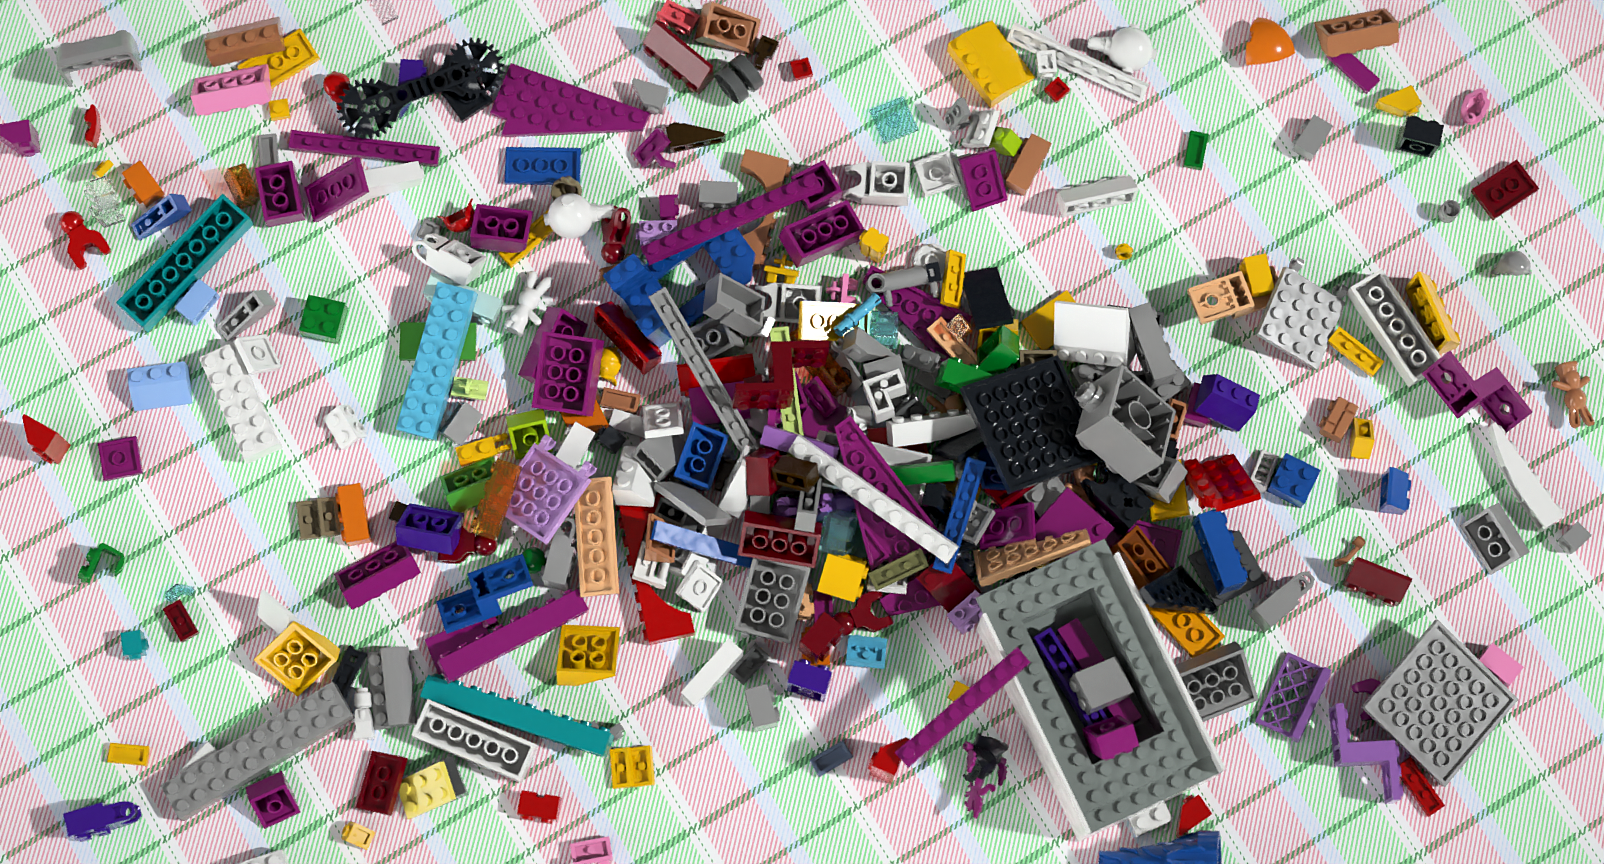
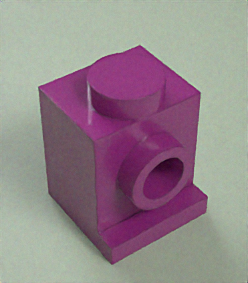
(668, 207)

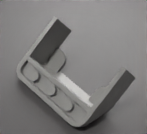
(96, 52)

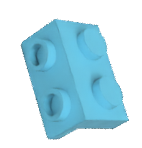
(866, 651)

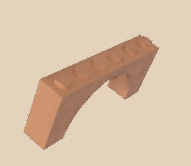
(771, 174)

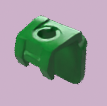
(94, 556)

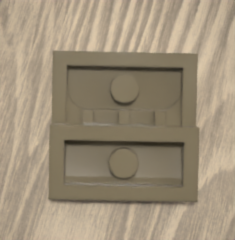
(318, 518)

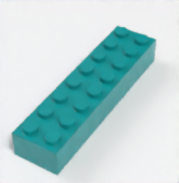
(185, 263)

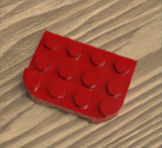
(1220, 483)

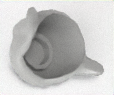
(1513, 263)

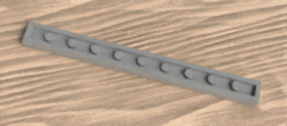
(702, 370)

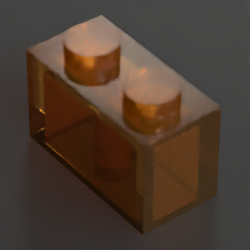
(241, 186)

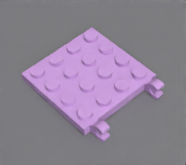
(546, 491)

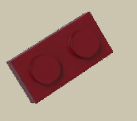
(181, 621)

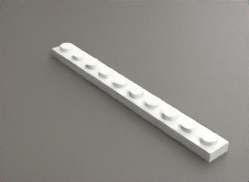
(874, 499)

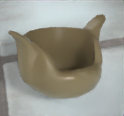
(565, 185)

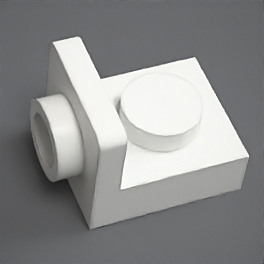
(1046, 64)

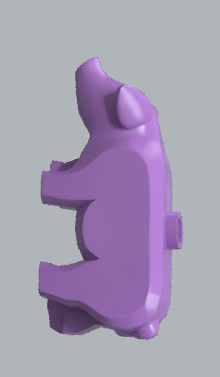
(827, 502)

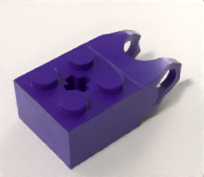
(99, 819)

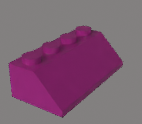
(554, 321)
(376, 574)

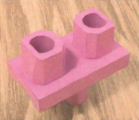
(845, 284)

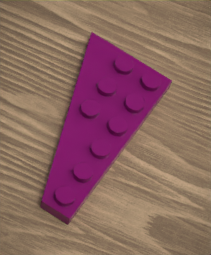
(918, 311)

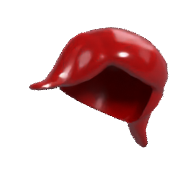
(334, 85)
(461, 220)

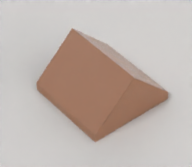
(655, 550)

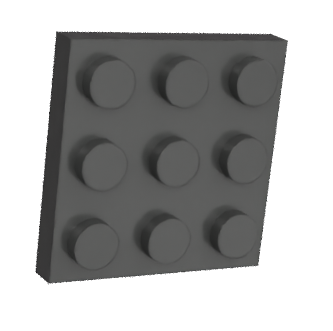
(1254, 572)

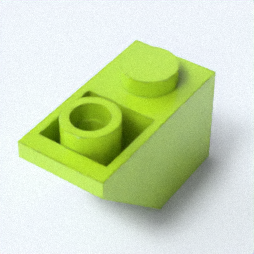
(1005, 141)

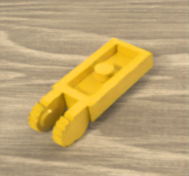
(481, 449)

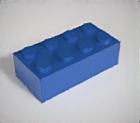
(1219, 551)

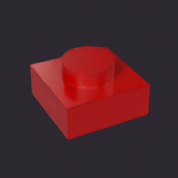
(801, 69)
(1057, 90)

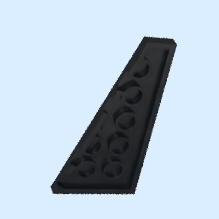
(1177, 592)

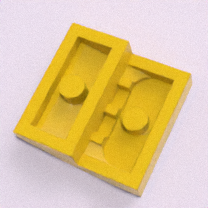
(632, 767)

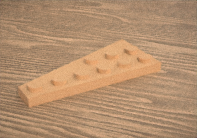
(1024, 555)

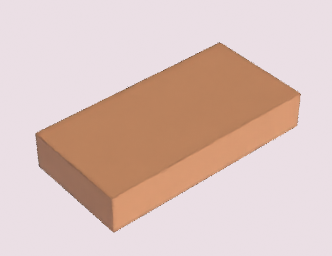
(620, 400)

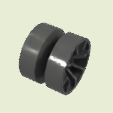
(738, 79)

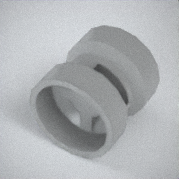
(1452, 208)

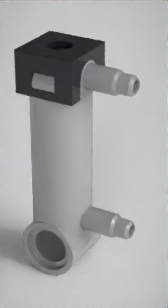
(905, 278)

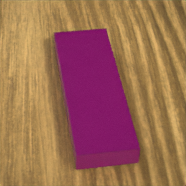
(1356, 71)

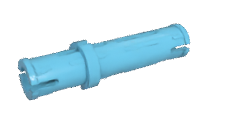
(851, 319)

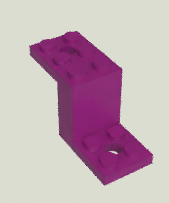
(1465, 394)

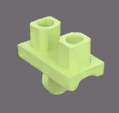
(469, 388)

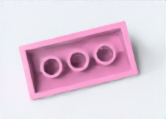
(231, 90)

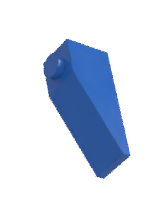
(161, 215)

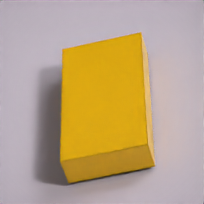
(102, 168)
(128, 754)

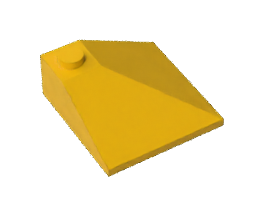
(587, 654)
(298, 657)

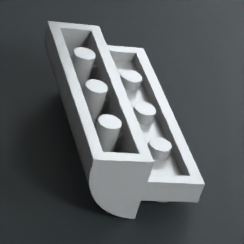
(391, 688)

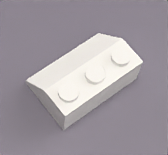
(633, 482)

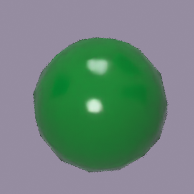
(534, 559)

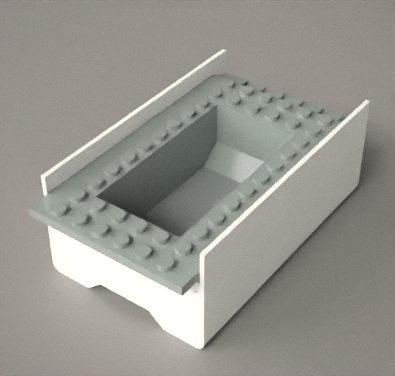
(1172, 739)

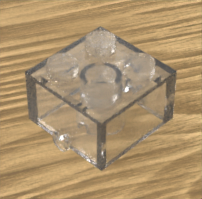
(104, 201)

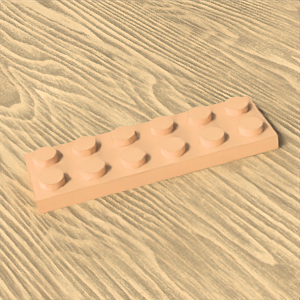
(597, 539)

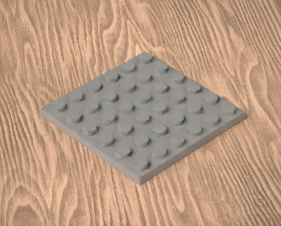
(1440, 703)

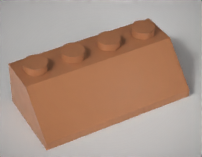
(1357, 32)
(244, 41)

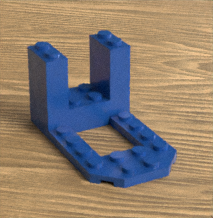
(636, 280)

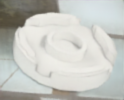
(930, 254)

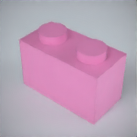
(1500, 664)

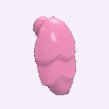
(1475, 107)

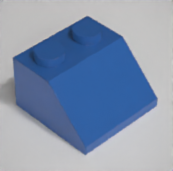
(1394, 491)

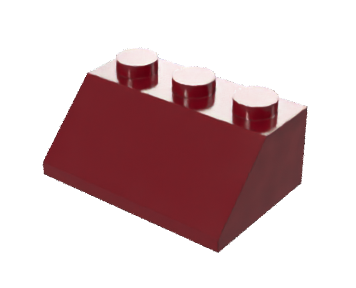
(1376, 582)

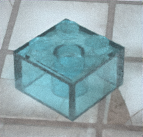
(839, 532)

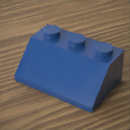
(700, 456)

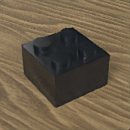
(1419, 136)

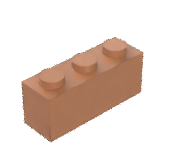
(1027, 164)

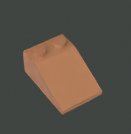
(727, 28)

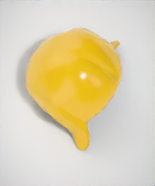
(610, 364)

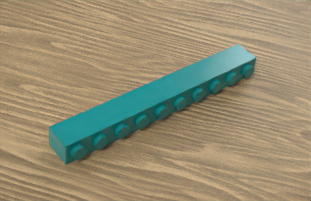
(518, 716)

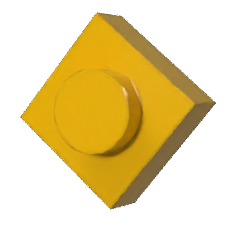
(279, 109)

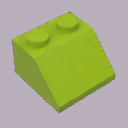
(526, 430)

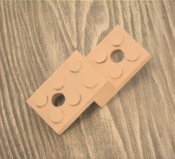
(1231, 296)

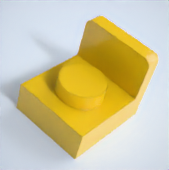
(357, 835)

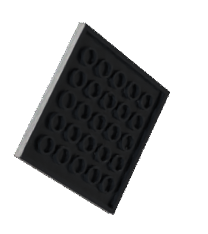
(1029, 423)

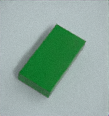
(1195, 150)

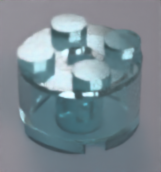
(885, 328)

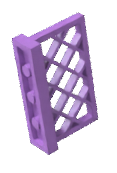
(1309, 704)

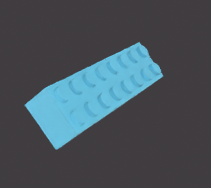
(437, 361)

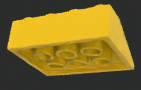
(989, 63)
(1431, 313)

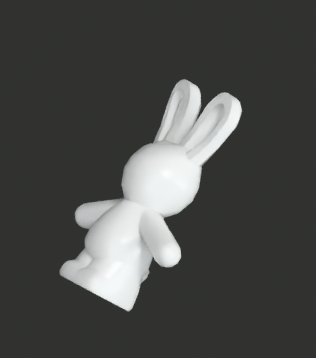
(528, 301)

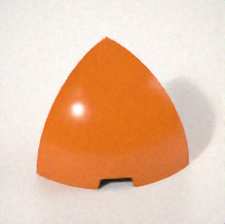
(1267, 43)

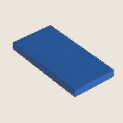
(541, 165)

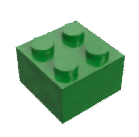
(323, 319)
(998, 351)

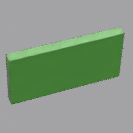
(411, 337)

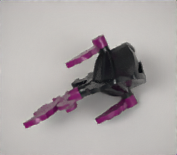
(982, 761)

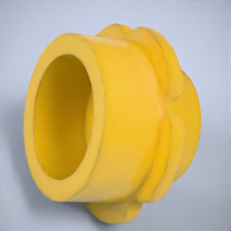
(1123, 251)

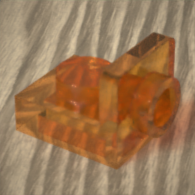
(959, 327)

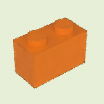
(143, 184)

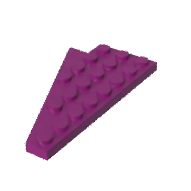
(550, 107)
(880, 537)

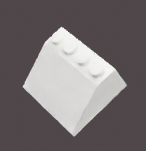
(1093, 334)

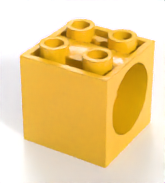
(843, 576)

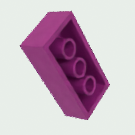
(821, 233)

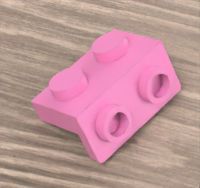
(592, 851)

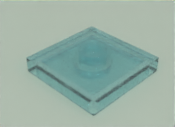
(893, 120)

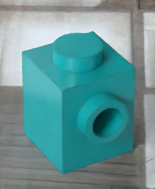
(134, 645)

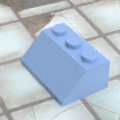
(160, 386)

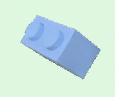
(196, 302)

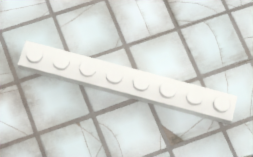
(1079, 62)

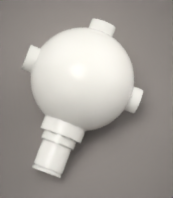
(1127, 49)
(573, 215)

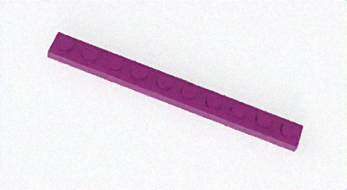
(731, 218)

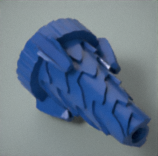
(1193, 848)

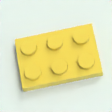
(426, 790)

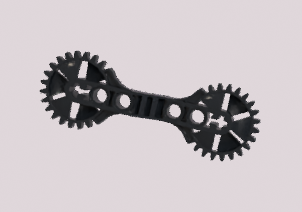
(420, 88)

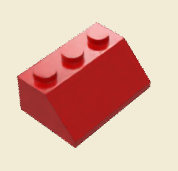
(45, 441)

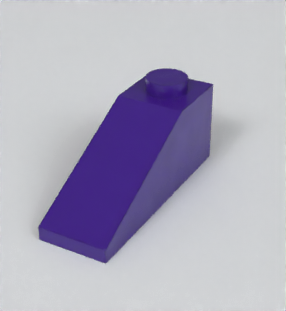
(409, 71)

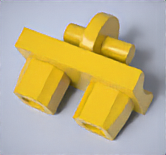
(773, 271)

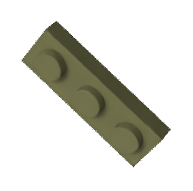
(898, 569)

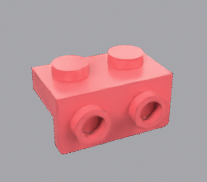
(678, 17)

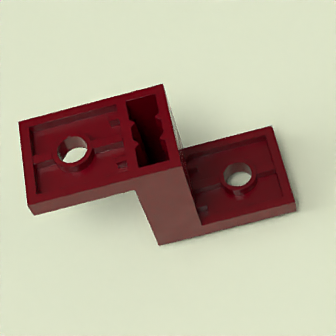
(781, 360)

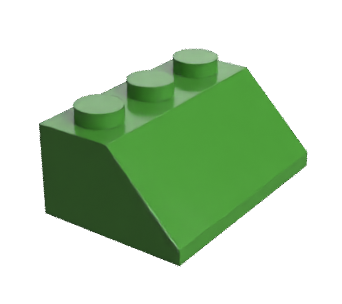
(466, 485)

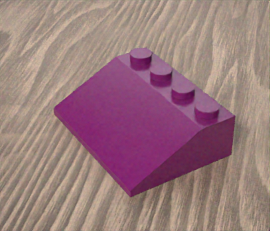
(567, 373)
(1071, 514)

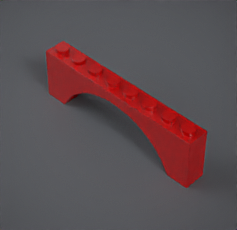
(661, 620)

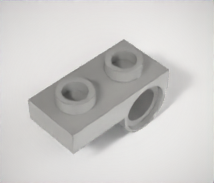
(958, 115)

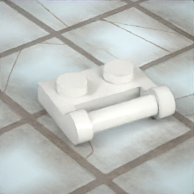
(983, 134)
(644, 570)

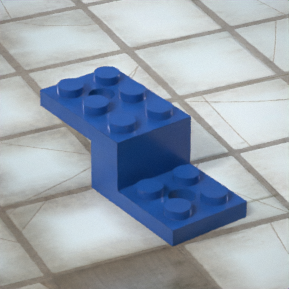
(487, 587)

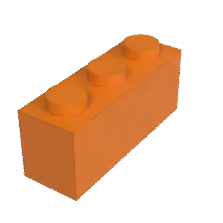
(353, 514)

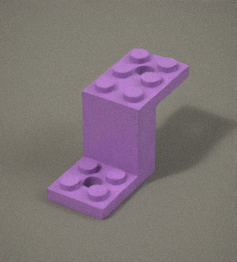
(1365, 753)

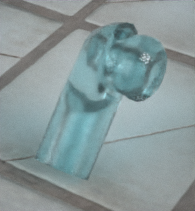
(178, 590)

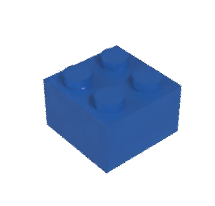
(1293, 480)

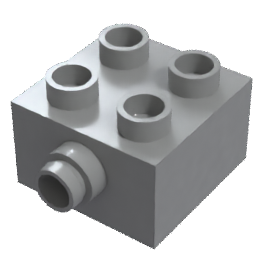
(1124, 423)

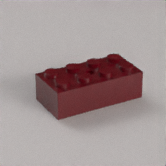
(777, 540)

